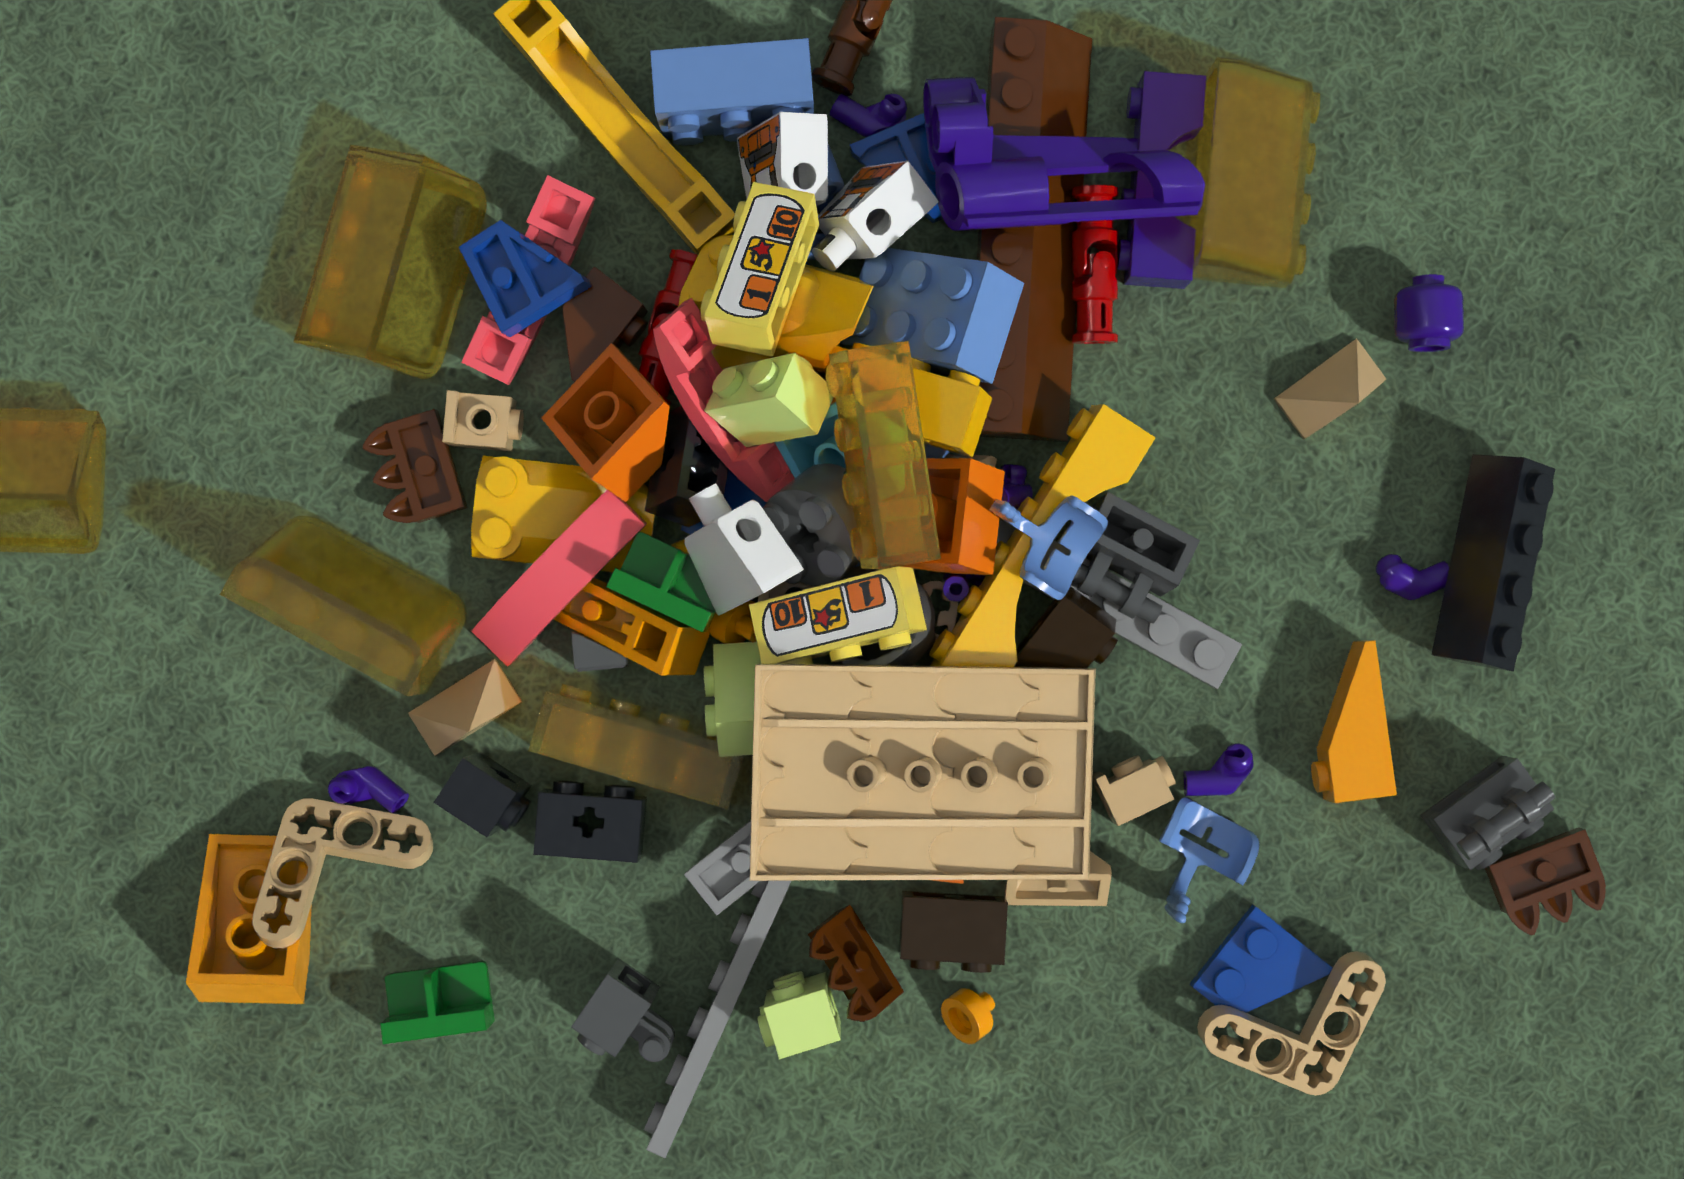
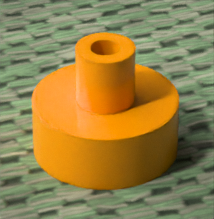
(734, 625)
(968, 1015)

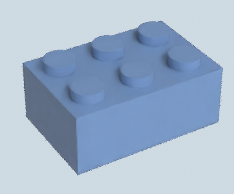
(729, 87)
(943, 305)

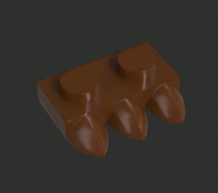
(420, 466)
(1547, 875)
(854, 964)

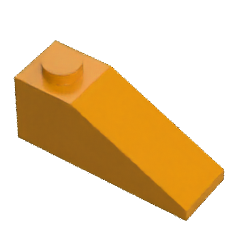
(634, 630)
(1355, 740)

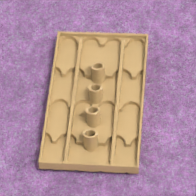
(921, 772)

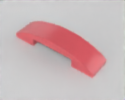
(558, 227)
(691, 370)
(558, 576)

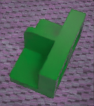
(664, 581)
(437, 1002)

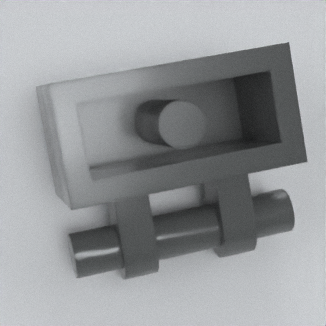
(1140, 550)
(1489, 813)
(622, 1010)

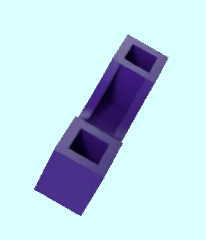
(1166, 113)

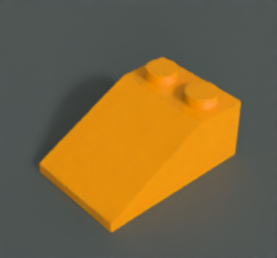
(226, 953)

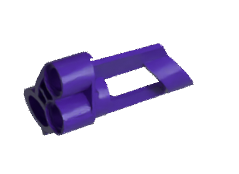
(1004, 178)

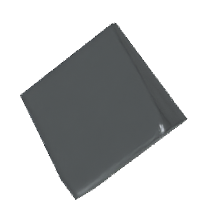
(591, 655)

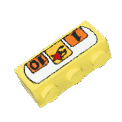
(760, 269)
(839, 618)

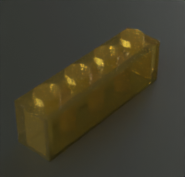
(883, 456)
(634, 746)

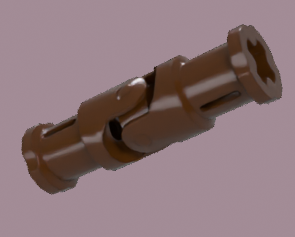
(850, 45)

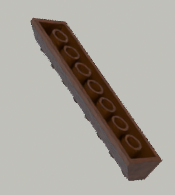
(1036, 90)

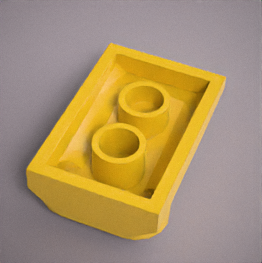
(820, 315)
(531, 503)

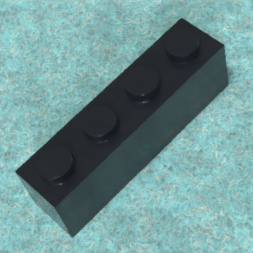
(1493, 561)

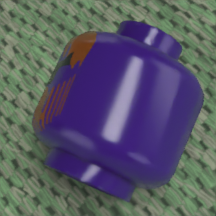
(1428, 314)

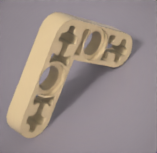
(312, 850)
(1302, 1049)

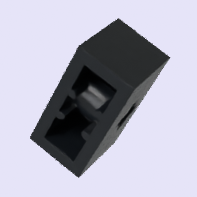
(685, 471)
(484, 795)
(562, 834)

